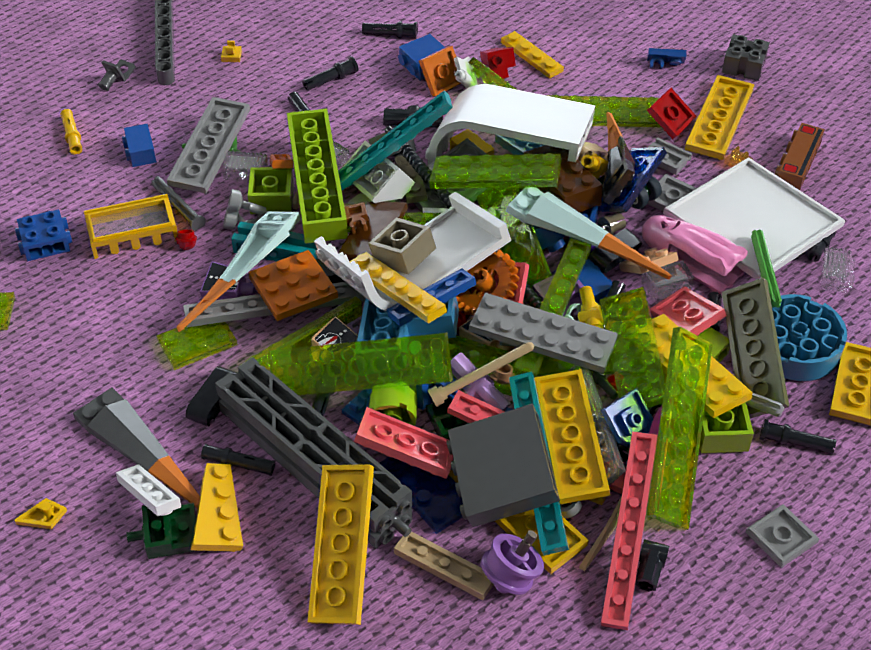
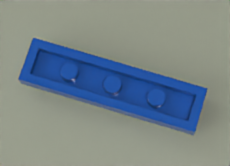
(442, 290)

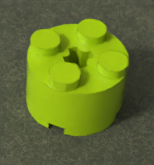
(396, 402)

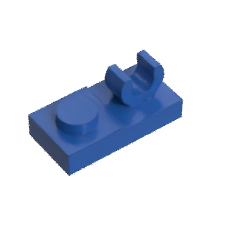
(672, 56)
(356, 408)

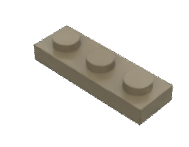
(418, 190)

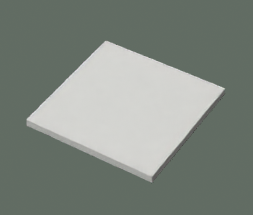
(757, 199)

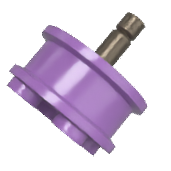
(512, 563)

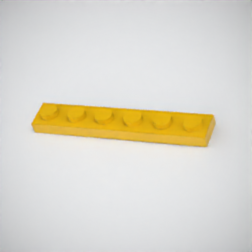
(401, 289)

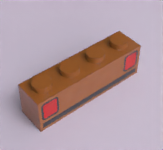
(800, 154)

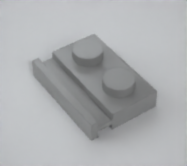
(675, 158)

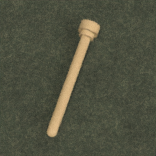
(440, 393)

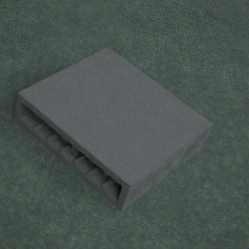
(502, 466)

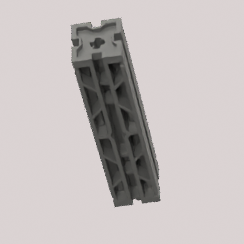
(306, 440)

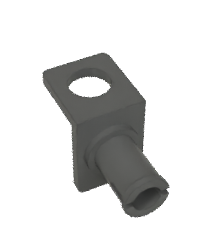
(113, 72)

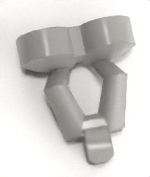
(232, 212)

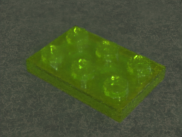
(195, 343)

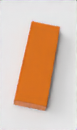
(281, 161)

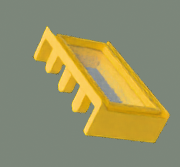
(130, 222)

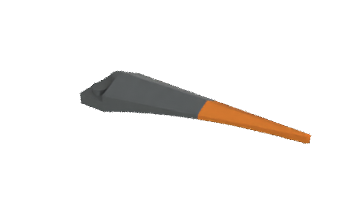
(120, 427)

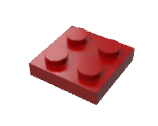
(671, 113)

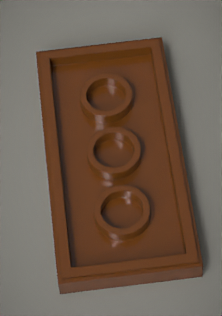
(379, 217)

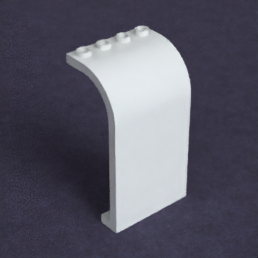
(516, 116)
(462, 240)

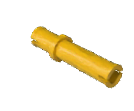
(72, 136)

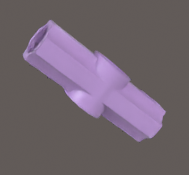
(482, 388)

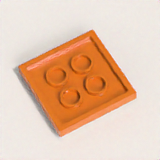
(293, 285)

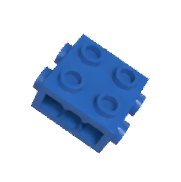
(416, 50)
(43, 235)

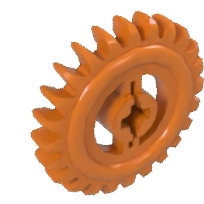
(485, 283)

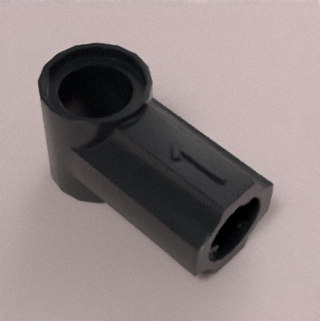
(652, 560)

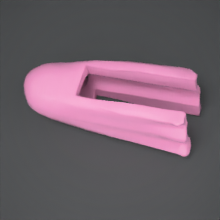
(706, 253)

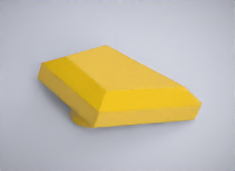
(42, 515)

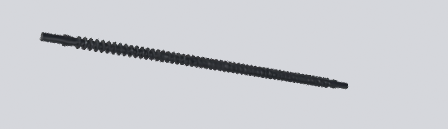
(530, 296)

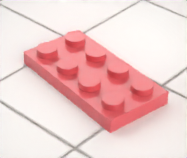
(404, 442)

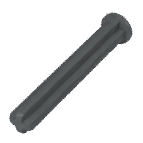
(196, 221)

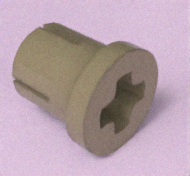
(610, 223)

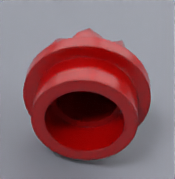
(186, 239)

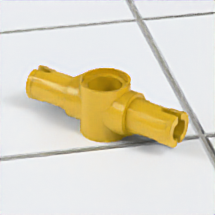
(595, 164)
(590, 310)

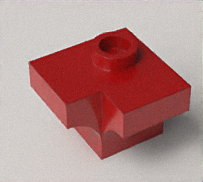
(499, 60)

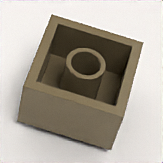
(403, 245)

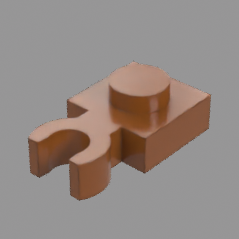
(356, 216)

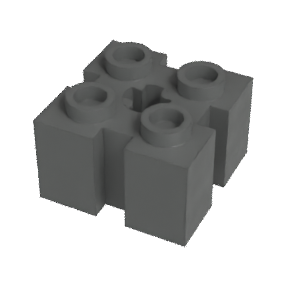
(745, 57)

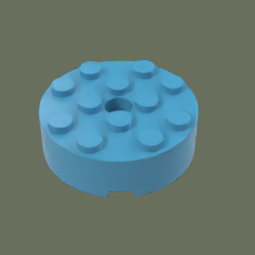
(808, 337)

